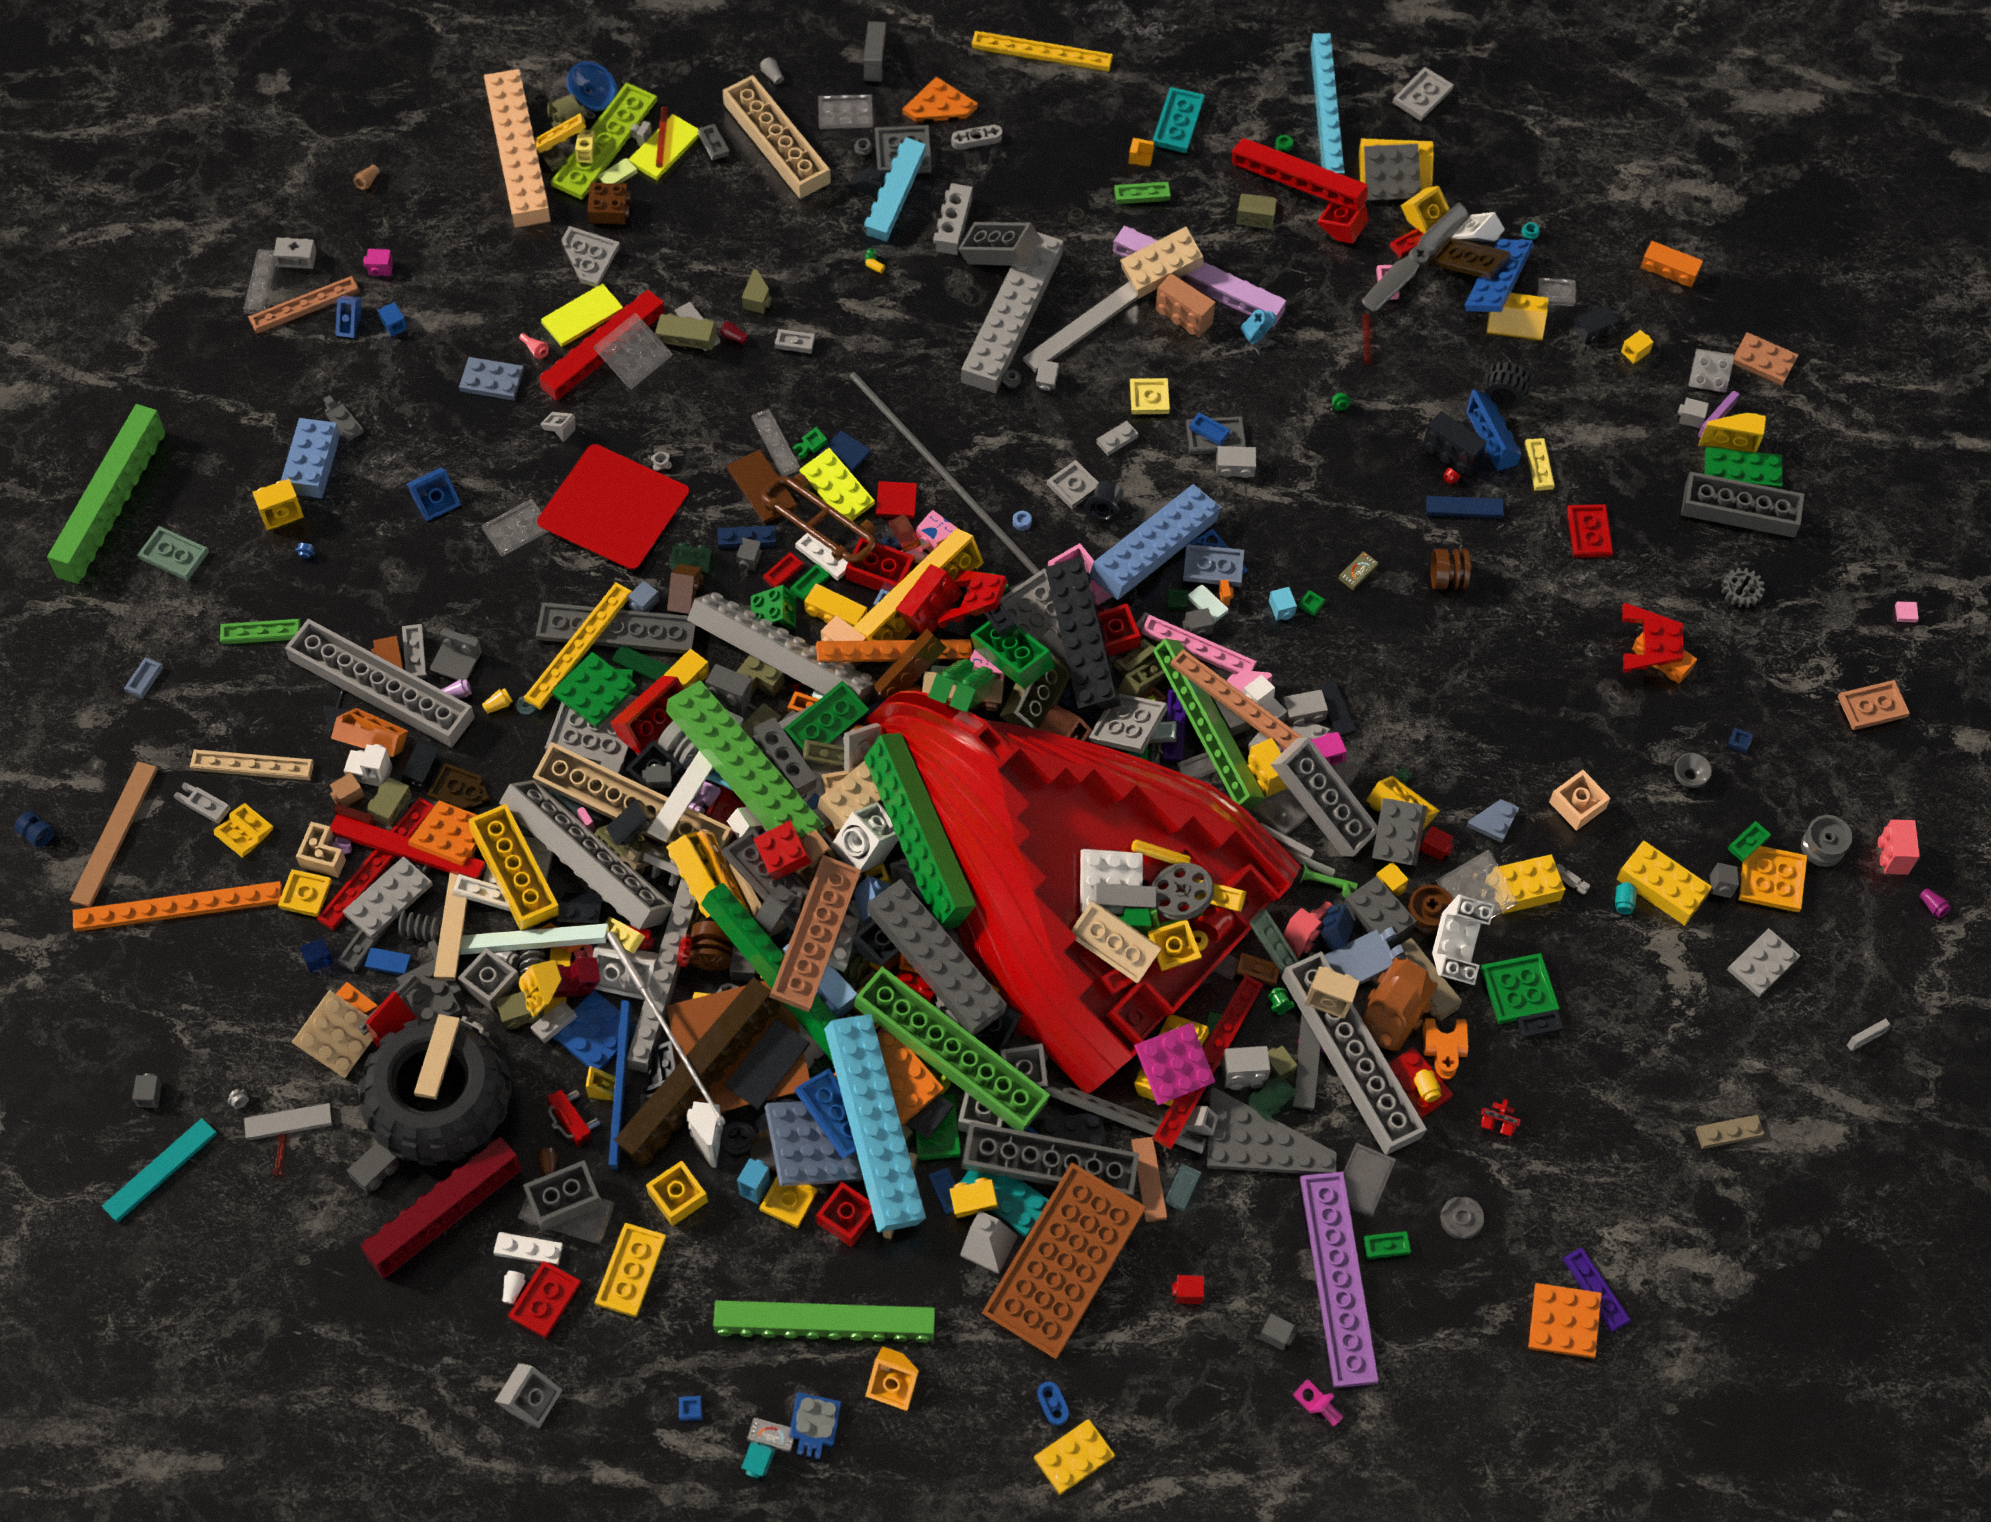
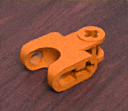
(1445, 1047)

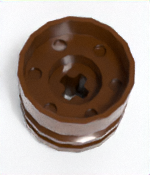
(1453, 569)
(710, 947)

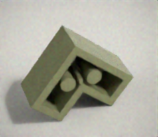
(763, 675)

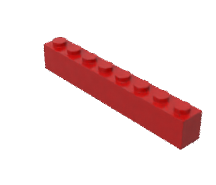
(1300, 174)
(584, 358)

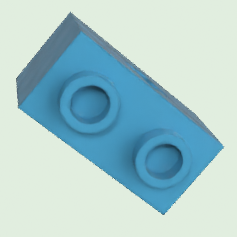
(754, 1180)

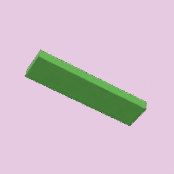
(259, 631)

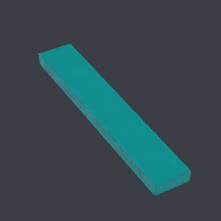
(159, 1170)

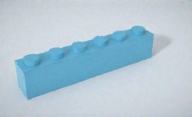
(895, 190)

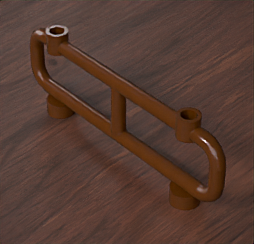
(799, 484)

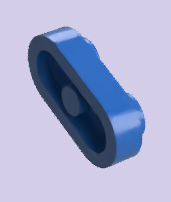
(1053, 1404)

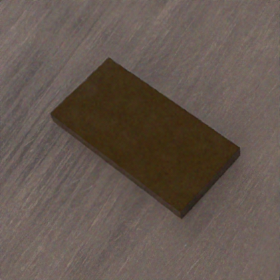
(1470, 258)

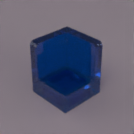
(316, 955)

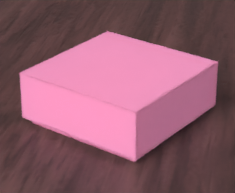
(1906, 612)
(585, 818)

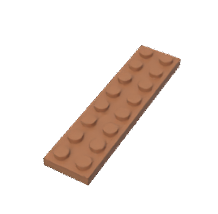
(815, 933)

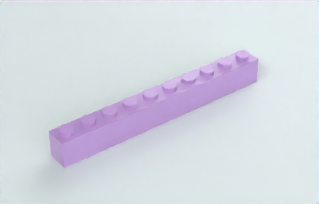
(1210, 280)

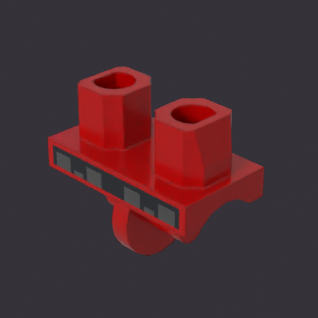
(1490, 1116)

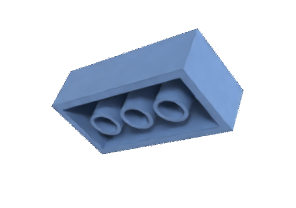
(311, 456)

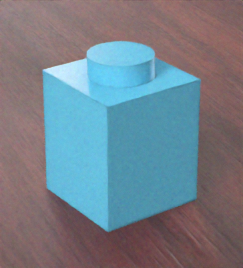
(1282, 603)

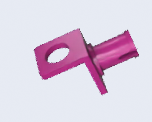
(1319, 1403)

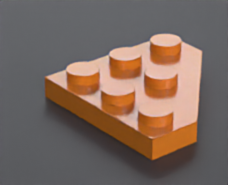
(939, 103)

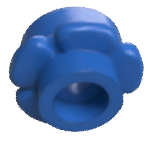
(305, 550)

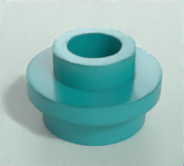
(1530, 231)

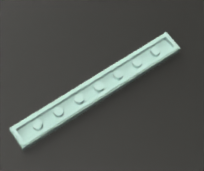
(534, 939)

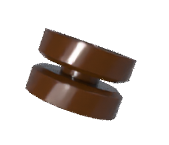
(1427, 908)

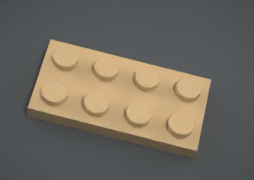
(1115, 941)

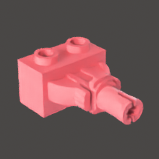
(1304, 929)

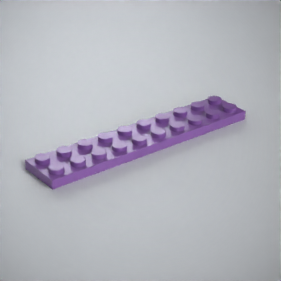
(1338, 1280)

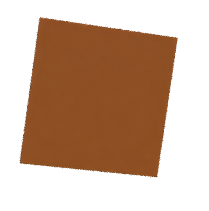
(694, 1017)

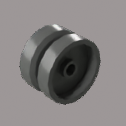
(1826, 840)

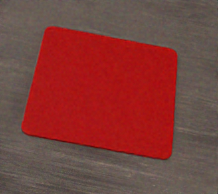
(613, 506)

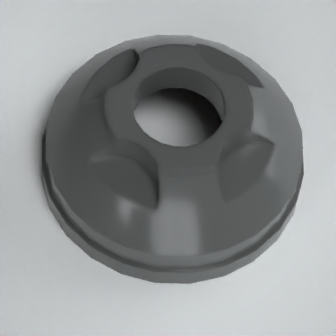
(1696, 764)

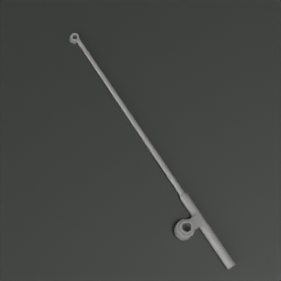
(632, 979)

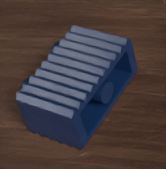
(1337, 926)

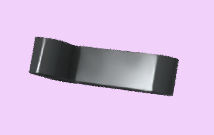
(874, 51)

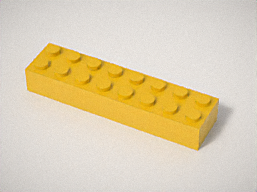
(953, 554)

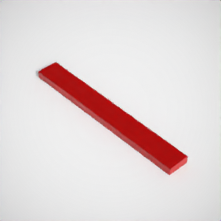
(399, 846)
(372, 867)

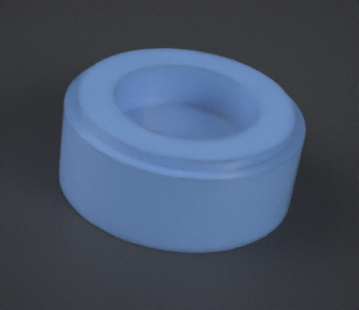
(1022, 520)

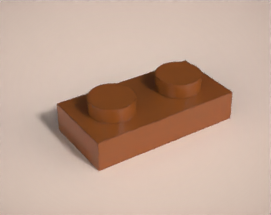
(1257, 968)

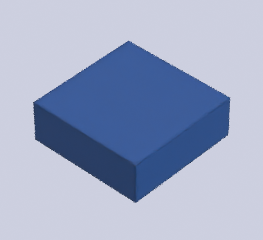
(690, 1408)

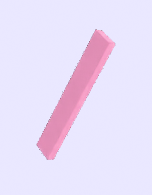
(1198, 646)

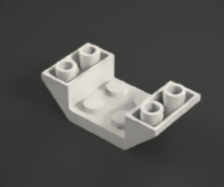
(1458, 938)

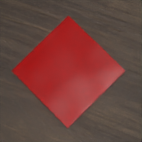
(896, 499)

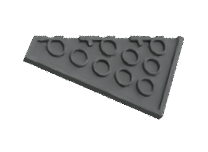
(1252, 1144)

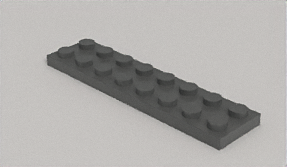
(627, 628)
(748, 862)

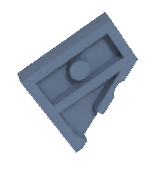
(1495, 820)

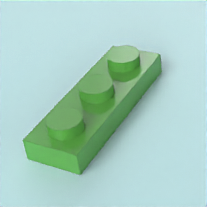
(1142, 192)

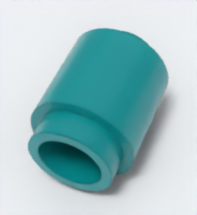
(1625, 898)

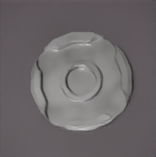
(1462, 1217)

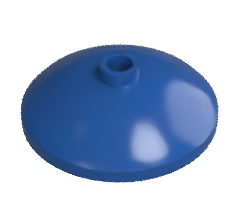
(591, 85)

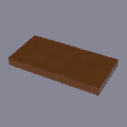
(752, 476)

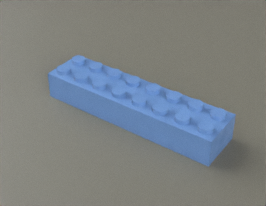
(1155, 541)

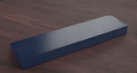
(1464, 507)

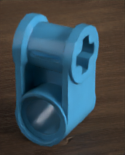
(1258, 325)

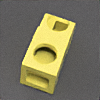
(585, 146)

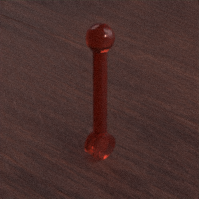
(281, 1139)

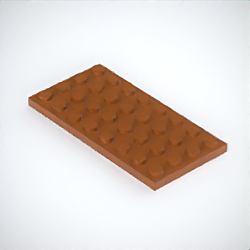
(1064, 1260)

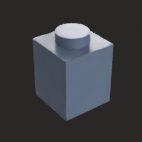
(643, 598)

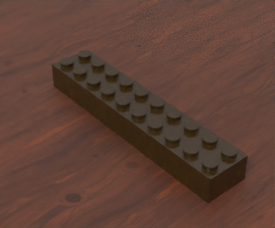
(708, 1058)

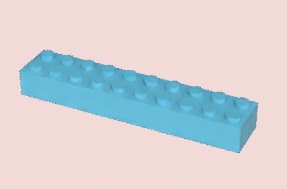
(874, 1123)

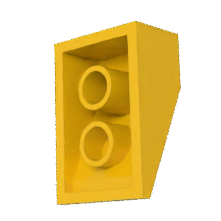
(1734, 432)

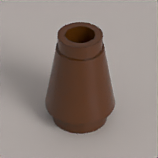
(547, 1160)

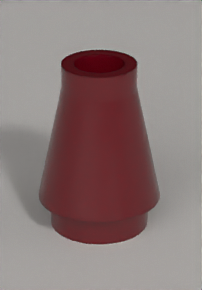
(733, 332)

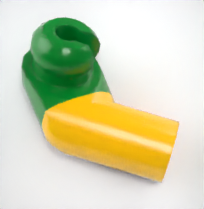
(871, 261)

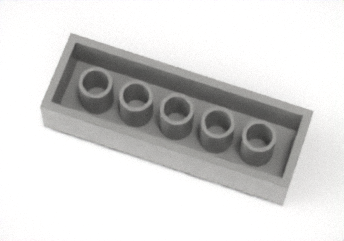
(1325, 796)

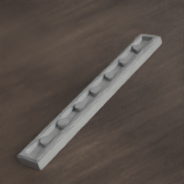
(1081, 326)

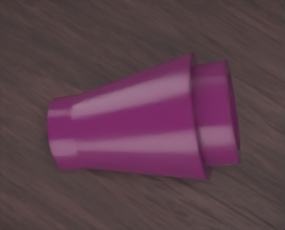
(1936, 904)

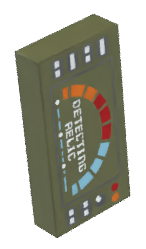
(1358, 570)

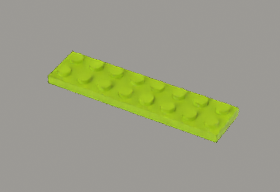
(611, 134)

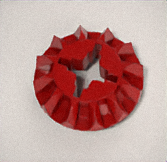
(684, 950)

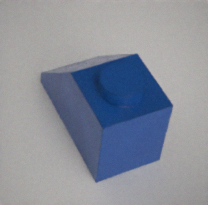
(348, 315)

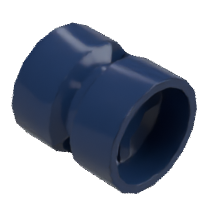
(34, 829)

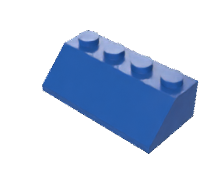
(1492, 428)

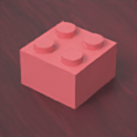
(1899, 847)

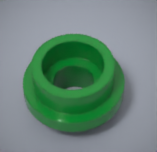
(1340, 401)

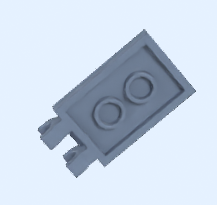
(1366, 955)

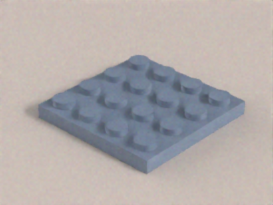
(803, 1150)

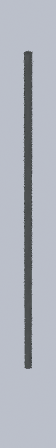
(945, 474)

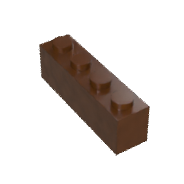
(910, 665)

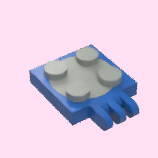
(814, 1423)

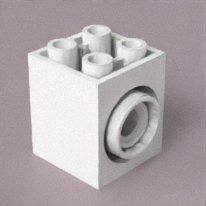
(866, 838)

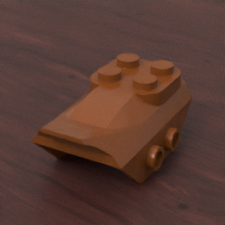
(1398, 1003)

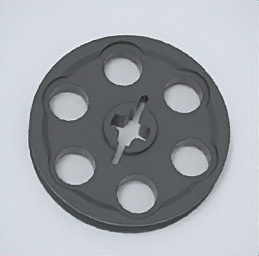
(1186, 884)

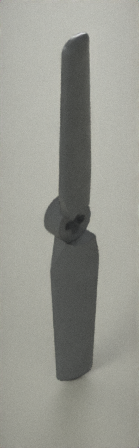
(1405, 269)

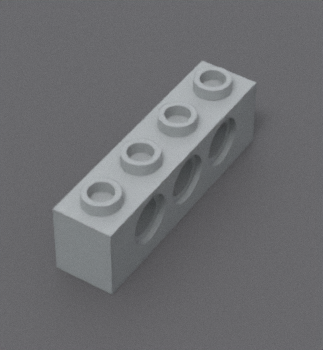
(954, 219)

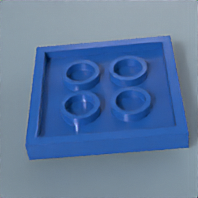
(594, 1032)

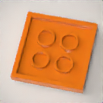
(446, 834)
(1564, 1320)

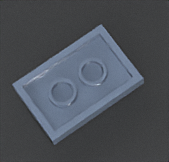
(491, 378)
(1213, 564)

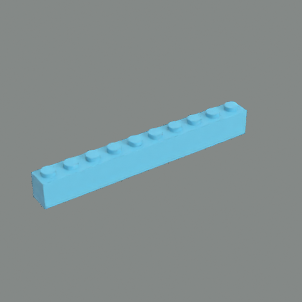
(1326, 103)

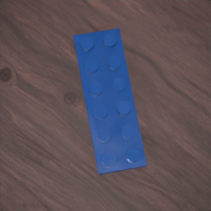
(1492, 294)

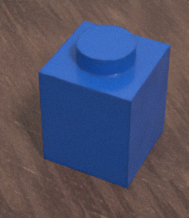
(392, 319)

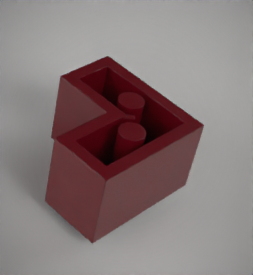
(578, 978)

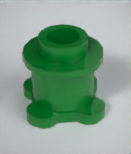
(1280, 1001)

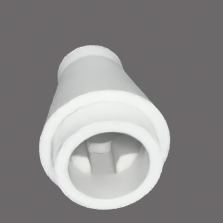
(512, 1286)

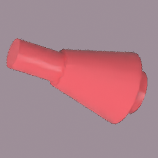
(538, 348)

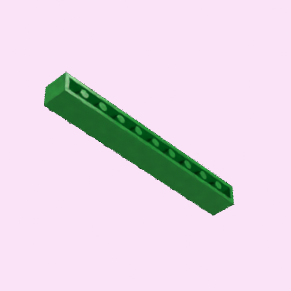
(763, 956)

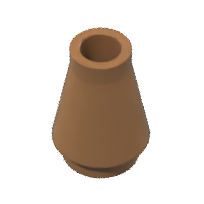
(366, 177)

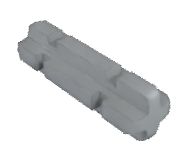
(1572, 880)

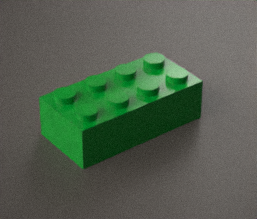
(1015, 654)

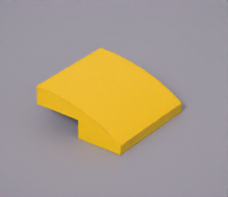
(243, 830)

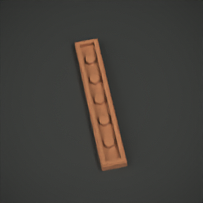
(303, 304)

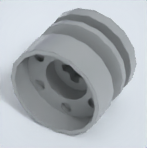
(678, 745)

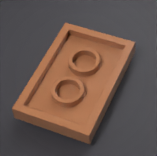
(1764, 358)
(1873, 705)

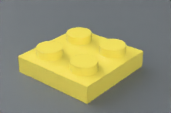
(1149, 396)

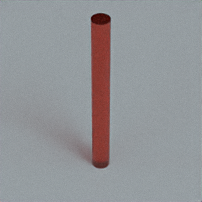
(661, 137)

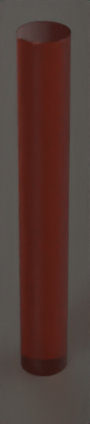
(1366, 338)

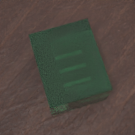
(1403, 775)

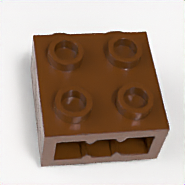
(608, 203)

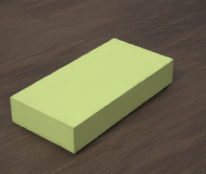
(618, 172)

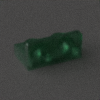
(691, 556)

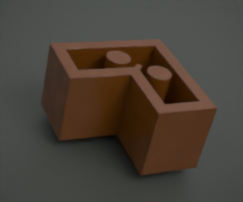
(683, 587)

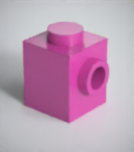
(378, 262)

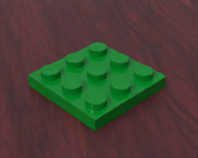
(594, 690)
(1519, 987)

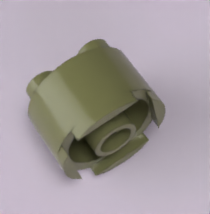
(564, 109)

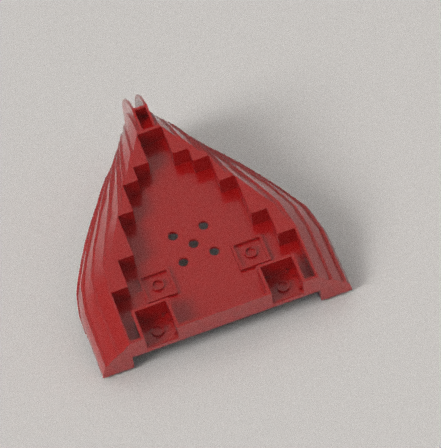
(1017, 819)

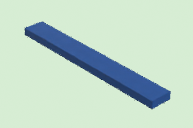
(620, 1083)

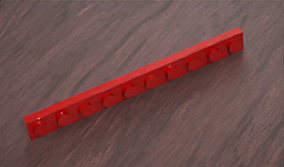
(1214, 1051)

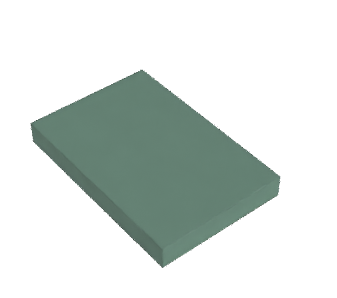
(173, 553)

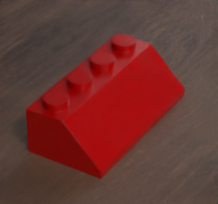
(647, 715)

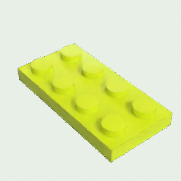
(837, 485)

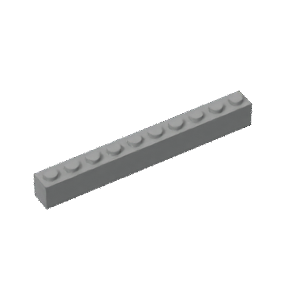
(662, 980)

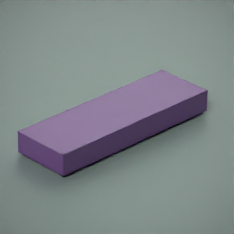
(1722, 410)

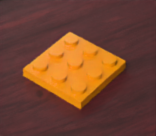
(1773, 879)

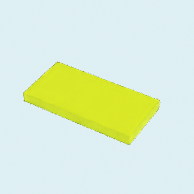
(678, 139)
(582, 315)

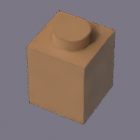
(346, 790)

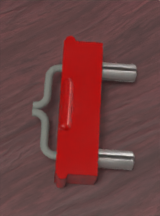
(569, 1117)

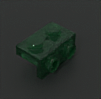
(1272, 1097)

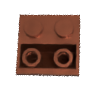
(1064, 723)

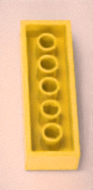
(513, 867)

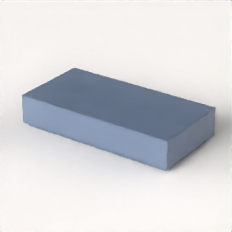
(143, 678)

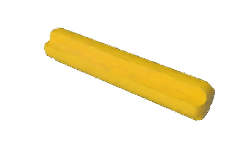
(1159, 852)

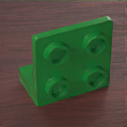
(776, 606)

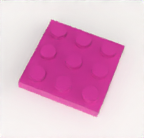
(1174, 1063)

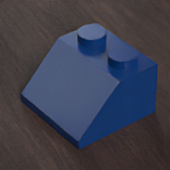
(434, 493)

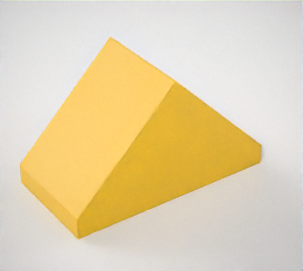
(600, 1084)

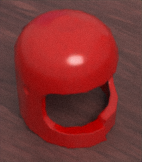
(1220, 921)

